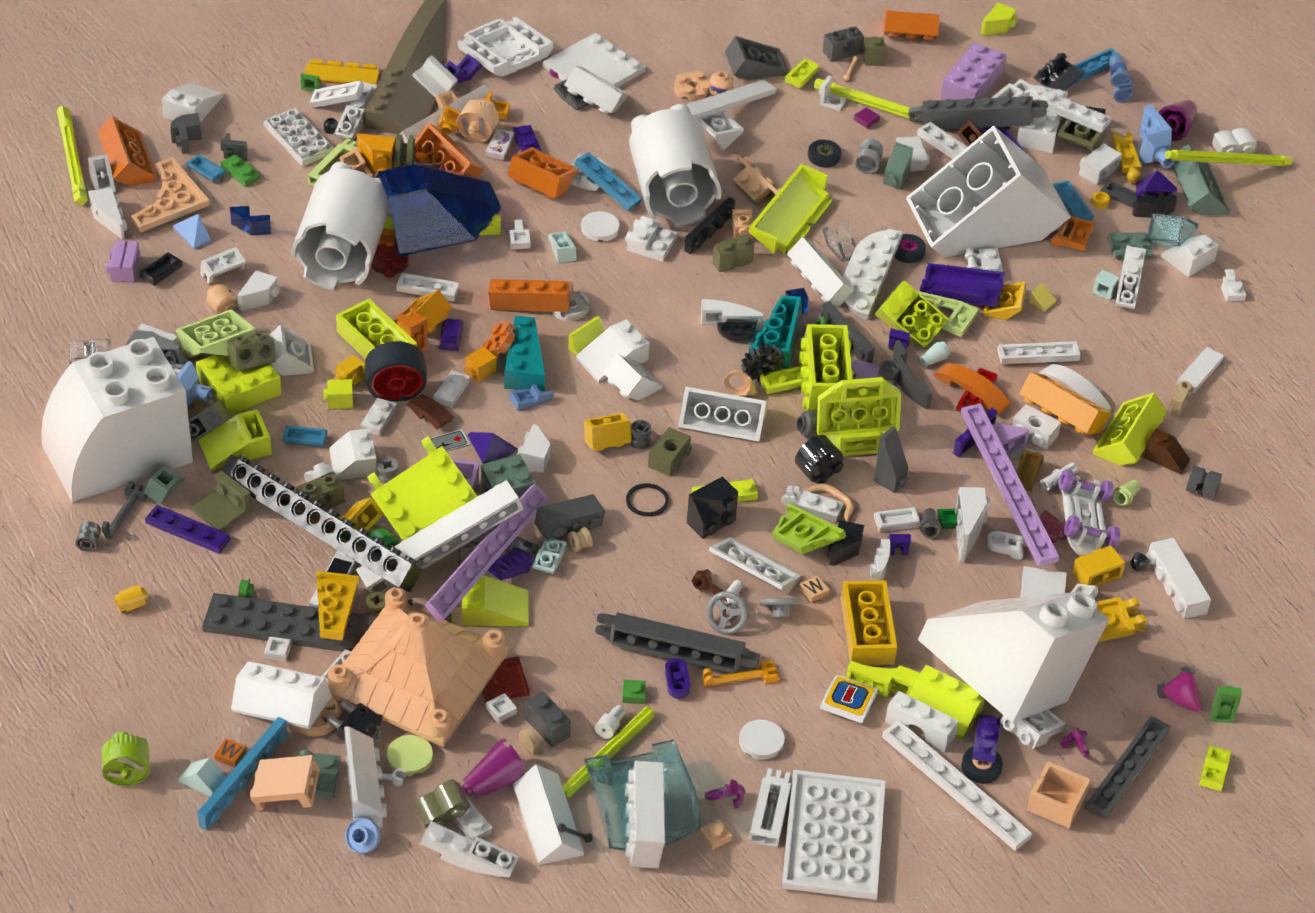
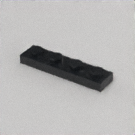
(709, 225)

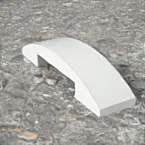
(1076, 383)

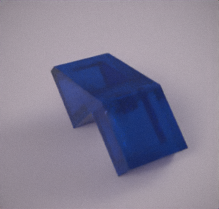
(252, 225)

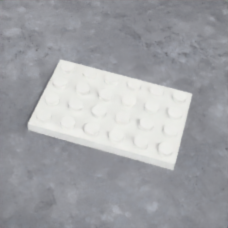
(834, 834)

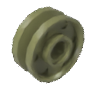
(404, 151)

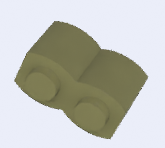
(733, 253)
(443, 804)

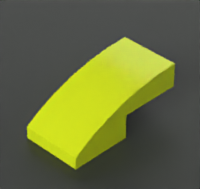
(1215, 768)

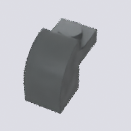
(185, 129)

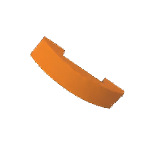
(974, 383)

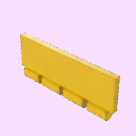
(338, 74)

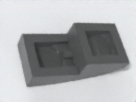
(574, 101)

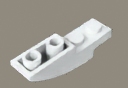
(354, 115)
(1130, 277)
(469, 854)

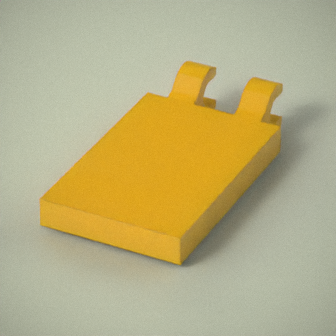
(1119, 620)

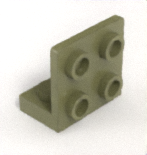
(224, 504)

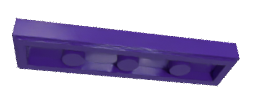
(188, 529)

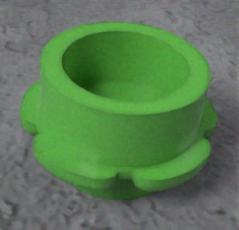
(246, 588)

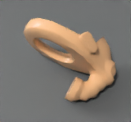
(747, 390)

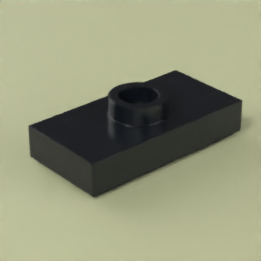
(161, 268)

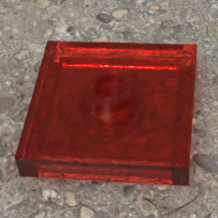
(507, 679)

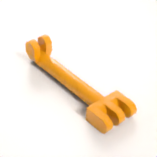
(766, 670)

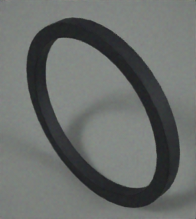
(647, 485)

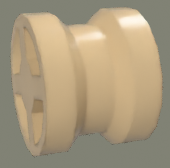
(580, 539)

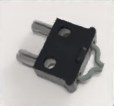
(360, 719)

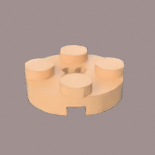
(684, 83)

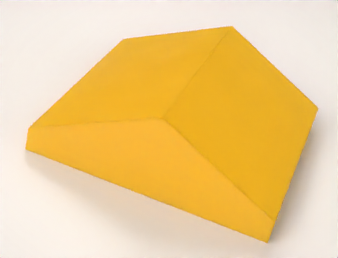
(1010, 302)

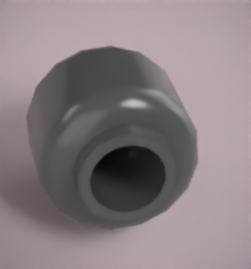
(807, 424)

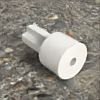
(609, 722)

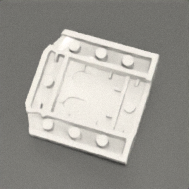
(506, 46)

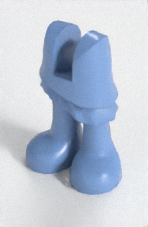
(1120, 79)

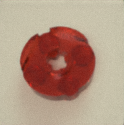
(389, 267)

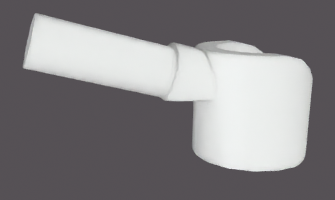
(394, 777)

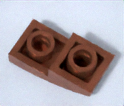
(434, 412)

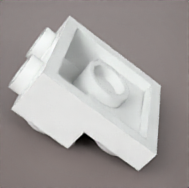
(650, 239)
(1035, 729)

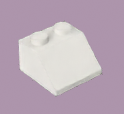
(1192, 254)
(291, 353)
(631, 378)
(354, 455)

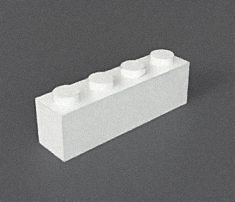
(820, 272)
(1178, 578)

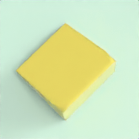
(1042, 298)

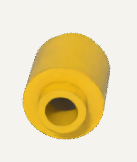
(131, 598)

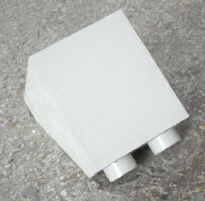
(987, 199)
(1019, 650)

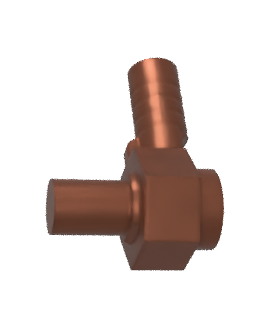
(702, 581)

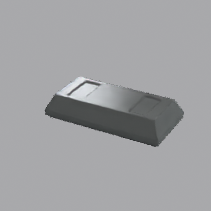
(1120, 193)

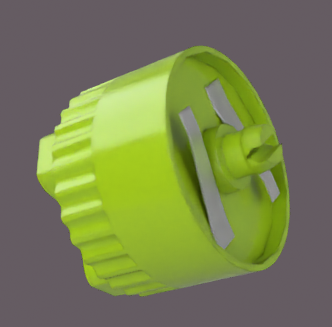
(125, 759)

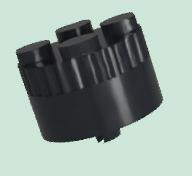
(819, 459)

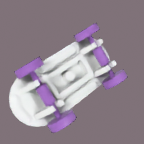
(1085, 515)

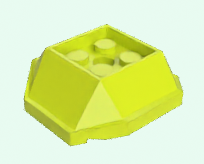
(858, 431)

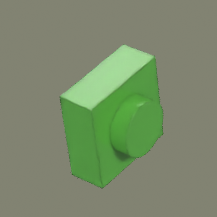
(634, 691)

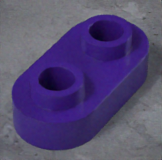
(677, 683)

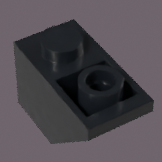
(847, 547)

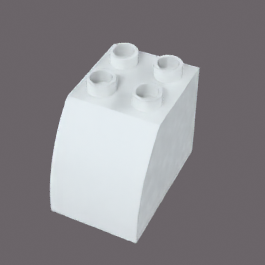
(116, 420)

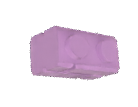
(124, 261)

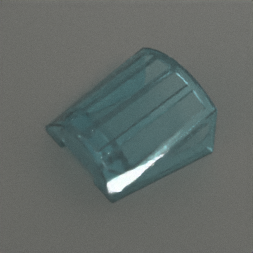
(680, 796)

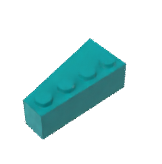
(782, 327)
(524, 357)

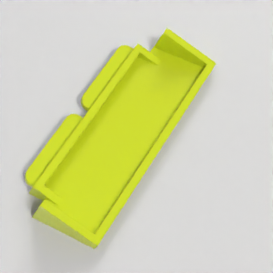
(791, 210)

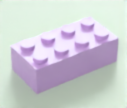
(974, 73)

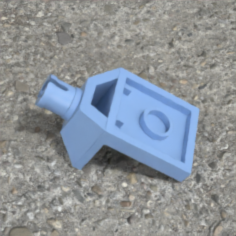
(1156, 138)
(190, 382)

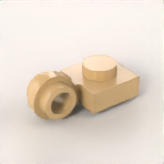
(1178, 401)

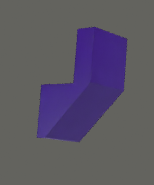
(465, 70)

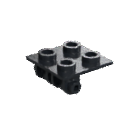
(1058, 73)

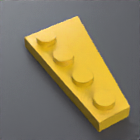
(335, 601)

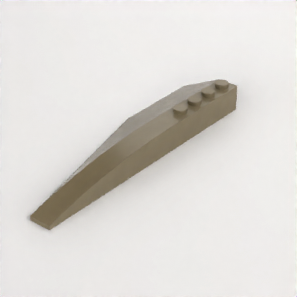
(399, 97)

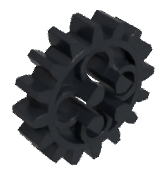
(762, 361)

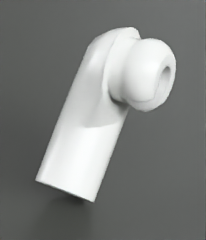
(735, 588)

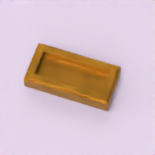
(1029, 468)

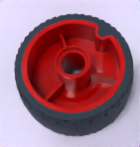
(395, 371)

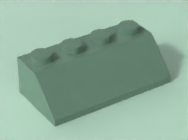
(1200, 186)

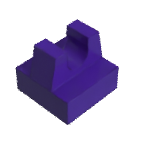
(895, 335)
(899, 540)

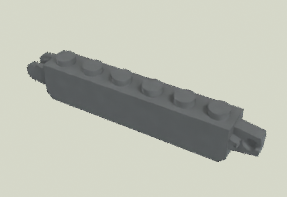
(981, 111)
(676, 642)

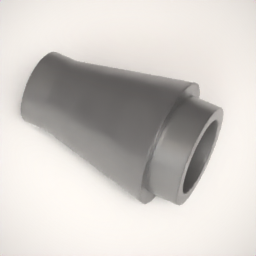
(930, 524)

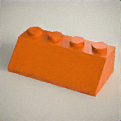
(437, 148)
(126, 153)
(530, 295)

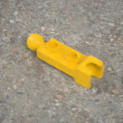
(1129, 160)

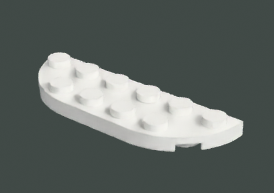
(869, 269)

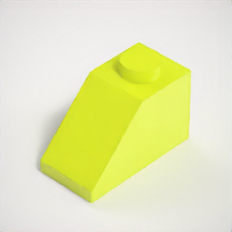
(999, 20)

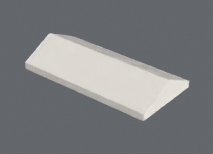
(756, 564)

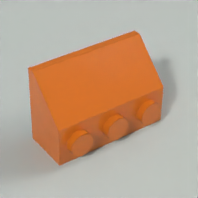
(911, 25)
(542, 172)

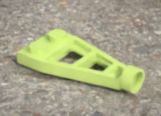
(960, 318)

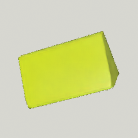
(585, 335)

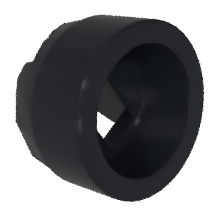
(330, 125)
(1139, 561)

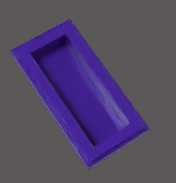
(451, 334)

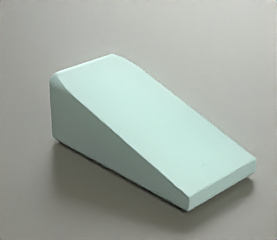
(562, 247)

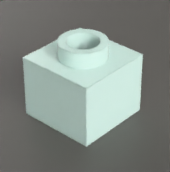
(1105, 284)

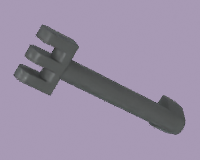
(132, 494)

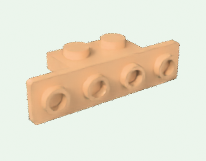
(752, 181)

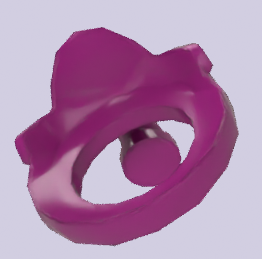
(1079, 738)
(727, 791)

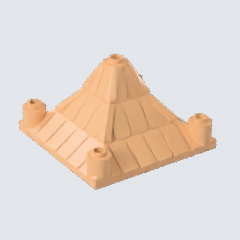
(417, 669)

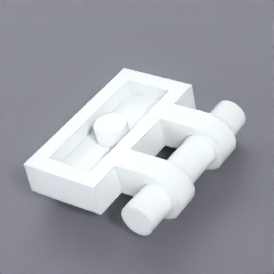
(988, 259)

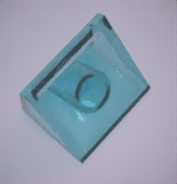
(1170, 229)

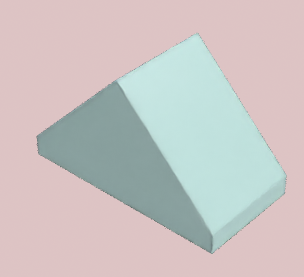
(203, 776)

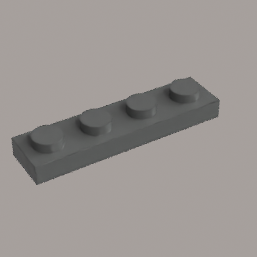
(859, 345)

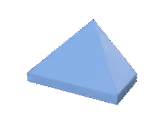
(193, 231)

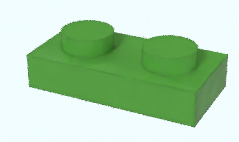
(240, 170)
(1225, 704)

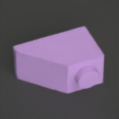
(1011, 436)

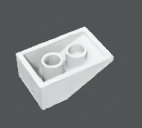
(189, 100)
(617, 339)
(970, 518)

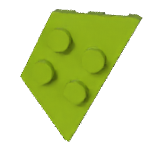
(805, 531)

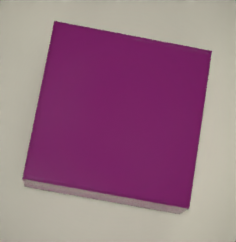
(866, 117)

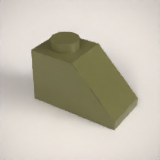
(874, 50)

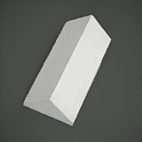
(542, 809)

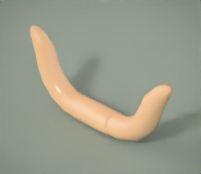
(837, 494)

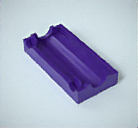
(964, 284)

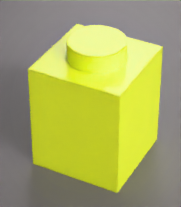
(339, 394)

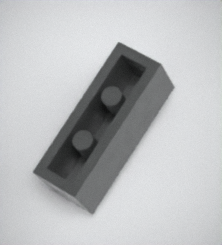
(568, 516)

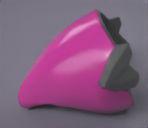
(1182, 690)

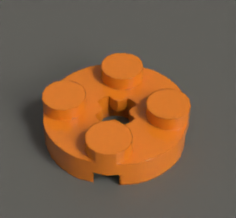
(500, 339)

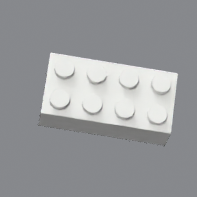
(1043, 131)
(645, 814)

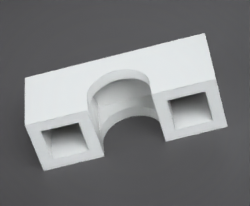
(937, 726)

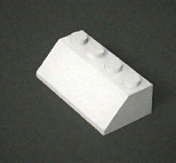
(723, 414)
(280, 692)
(364, 777)

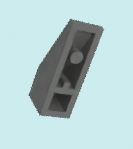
(891, 462)

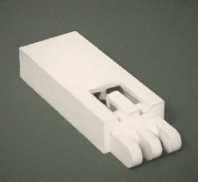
(768, 819)

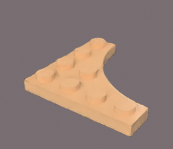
(176, 198)

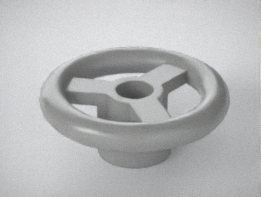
(781, 605)
(732, 607)

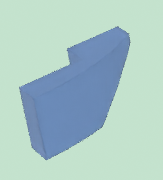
(529, 397)

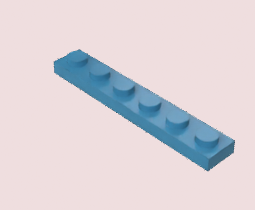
(239, 777)

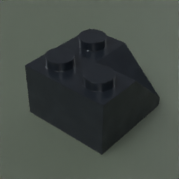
(712, 507)

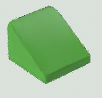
(310, 82)

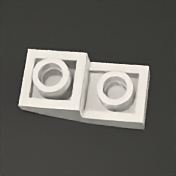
(879, 568)

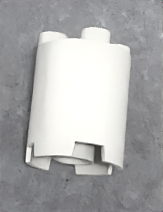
(674, 165)
(341, 227)

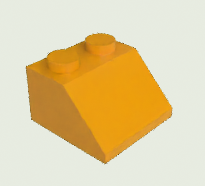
(377, 151)
(432, 307)

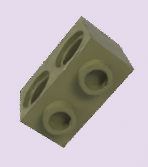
(251, 356)

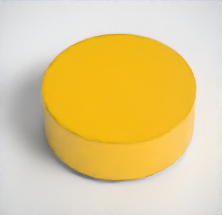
(1100, 200)

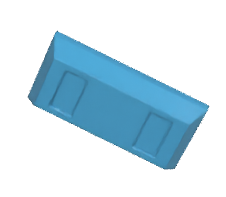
(205, 168)
(304, 436)

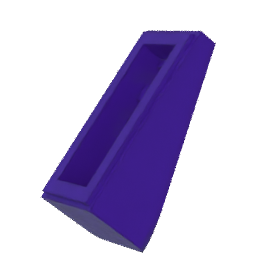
(513, 564)

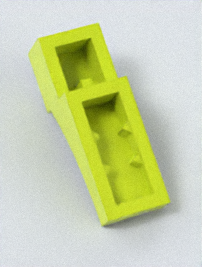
(883, 679)

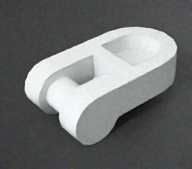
(319, 470)
(1000, 542)

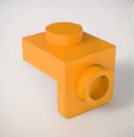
(501, 106)
(448, 120)

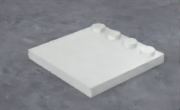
(598, 57)

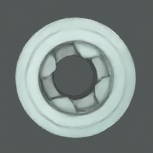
(935, 354)

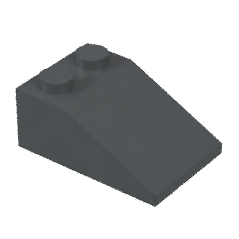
(754, 59)

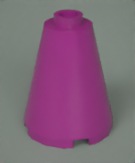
(1179, 118)
(495, 771)

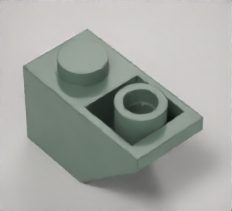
(163, 484)

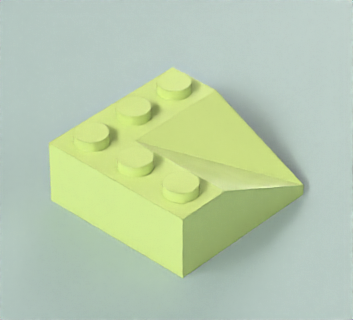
(212, 334)

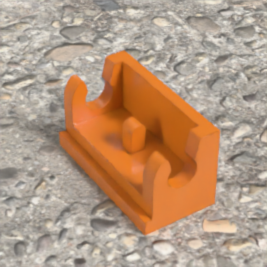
(415, 328)

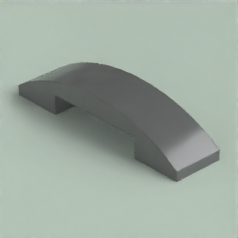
(914, 390)

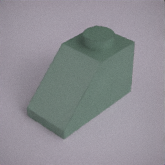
(898, 166)

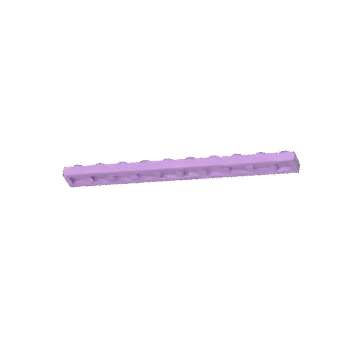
(1010, 485)
(484, 555)

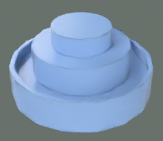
(362, 835)

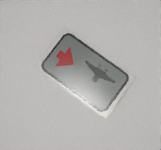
(450, 440)

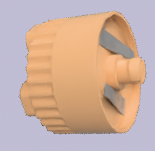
(478, 120)

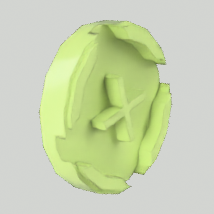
(410, 754)

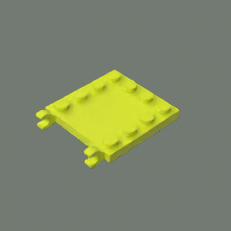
(422, 492)

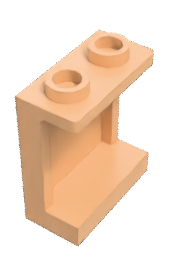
(285, 780)

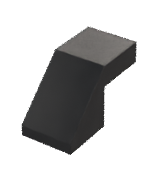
(1148, 204)

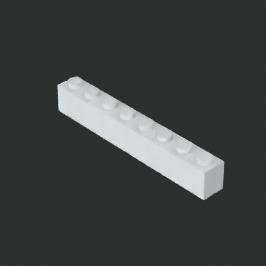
(452, 532)

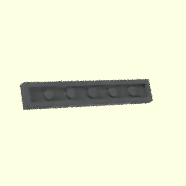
(1128, 767)

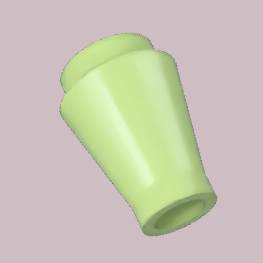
(1125, 493)

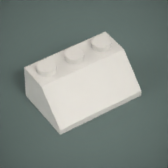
(595, 90)

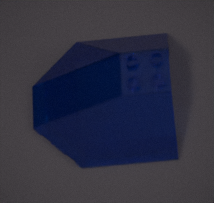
(436, 206)

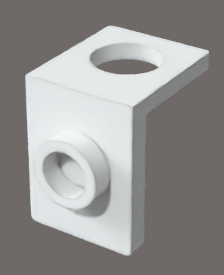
(826, 96)

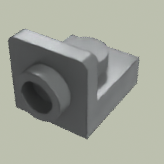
(233, 147)

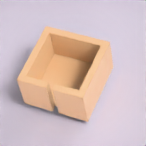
(1058, 794)

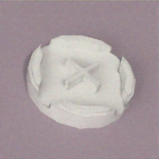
(600, 226)
(761, 739)

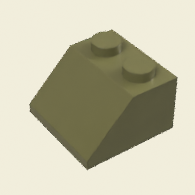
(1081, 135)

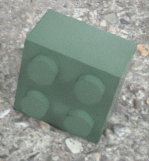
(510, 469)

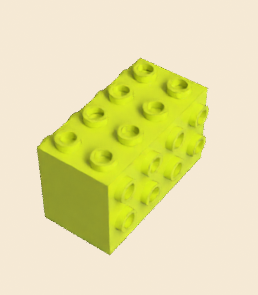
(824, 361)

